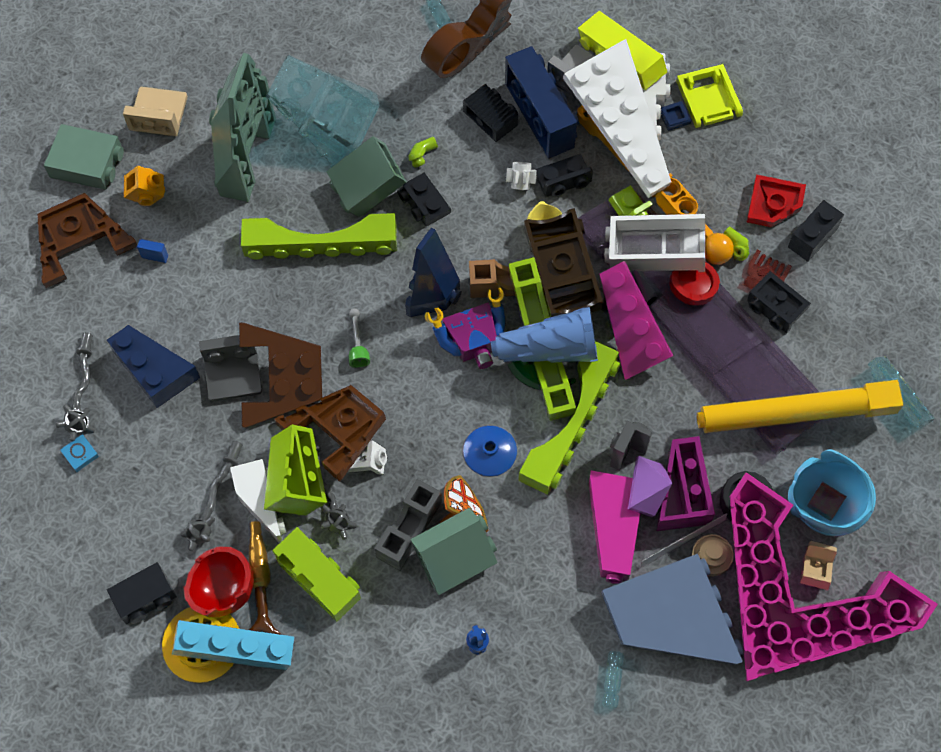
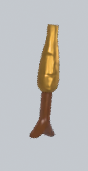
(262, 578)

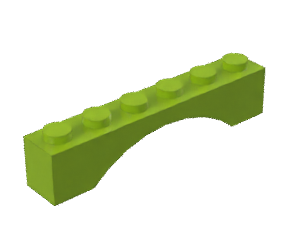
(372, 234)
(533, 309)
(545, 461)

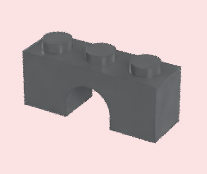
(415, 516)

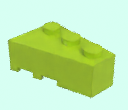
(294, 473)
(317, 574)

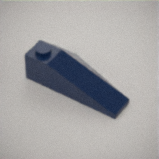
(434, 279)

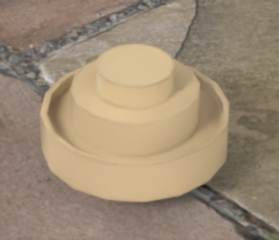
(716, 552)

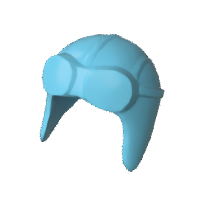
(844, 477)

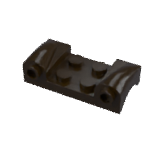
(564, 264)

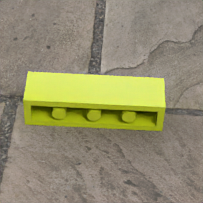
(602, 33)

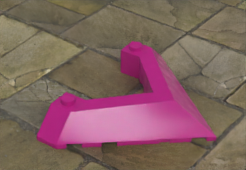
(785, 636)

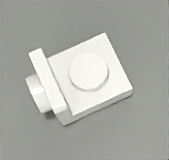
(371, 458)

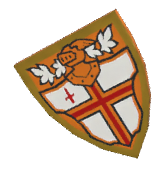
(459, 497)

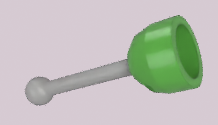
(357, 352)

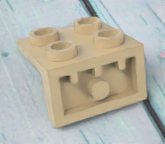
(156, 111)

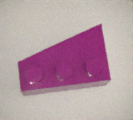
(689, 496)

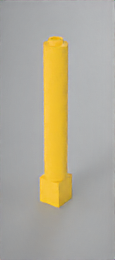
(870, 400)

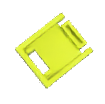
(709, 102)

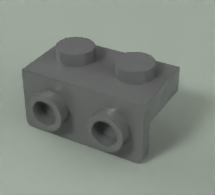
(633, 436)

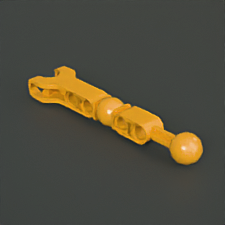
(718, 246)

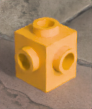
(144, 186)

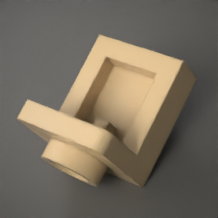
(818, 565)

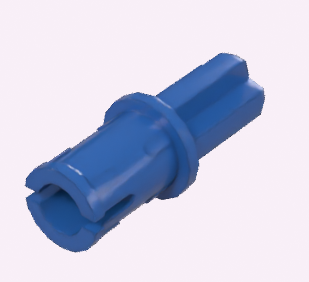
(477, 640)

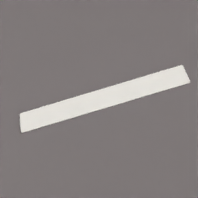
(683, 540)

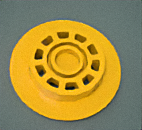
(180, 665)

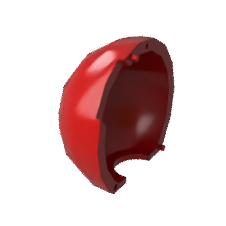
(219, 582)

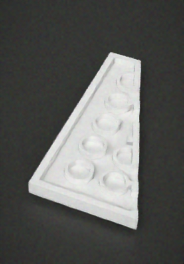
(616, 103)

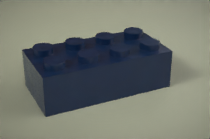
(541, 102)

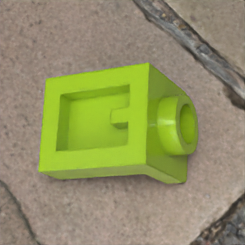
(628, 203)

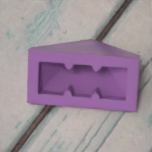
(648, 486)

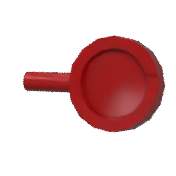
(695, 286)

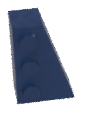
(152, 366)

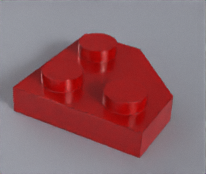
(774, 200)

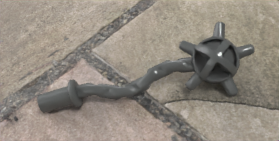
(75, 420)
(336, 518)
(199, 528)

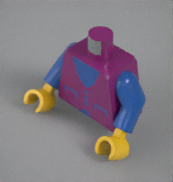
(471, 331)

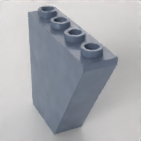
(674, 613)

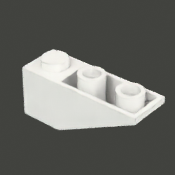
(250, 488)

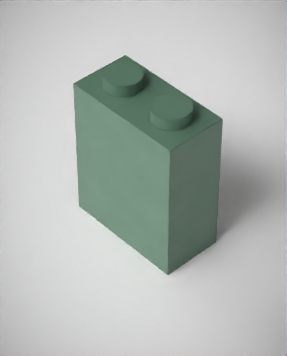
(84, 157)
(365, 177)
(455, 550)

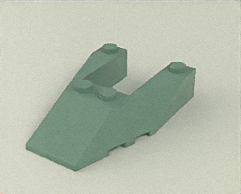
(239, 117)

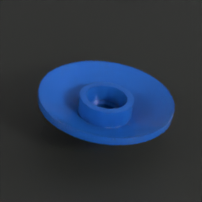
(490, 462)

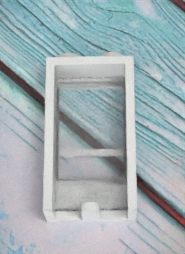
(657, 242)

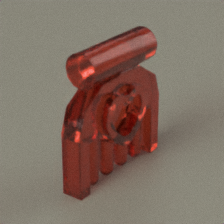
(757, 272)

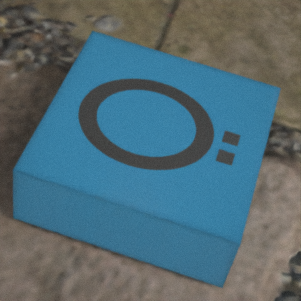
(79, 453)

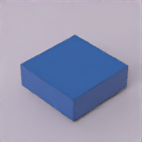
(152, 250)

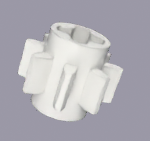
(521, 175)

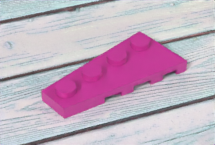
(634, 327)

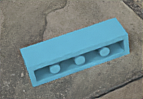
(233, 645)

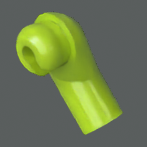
(419, 149)
(740, 243)

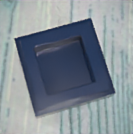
(675, 116)

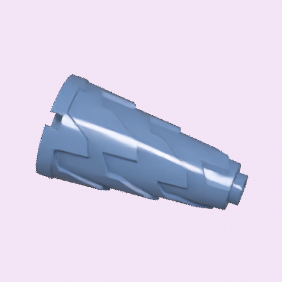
(554, 340)

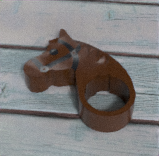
(461, 42)

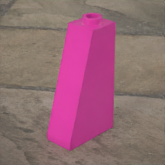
(613, 524)

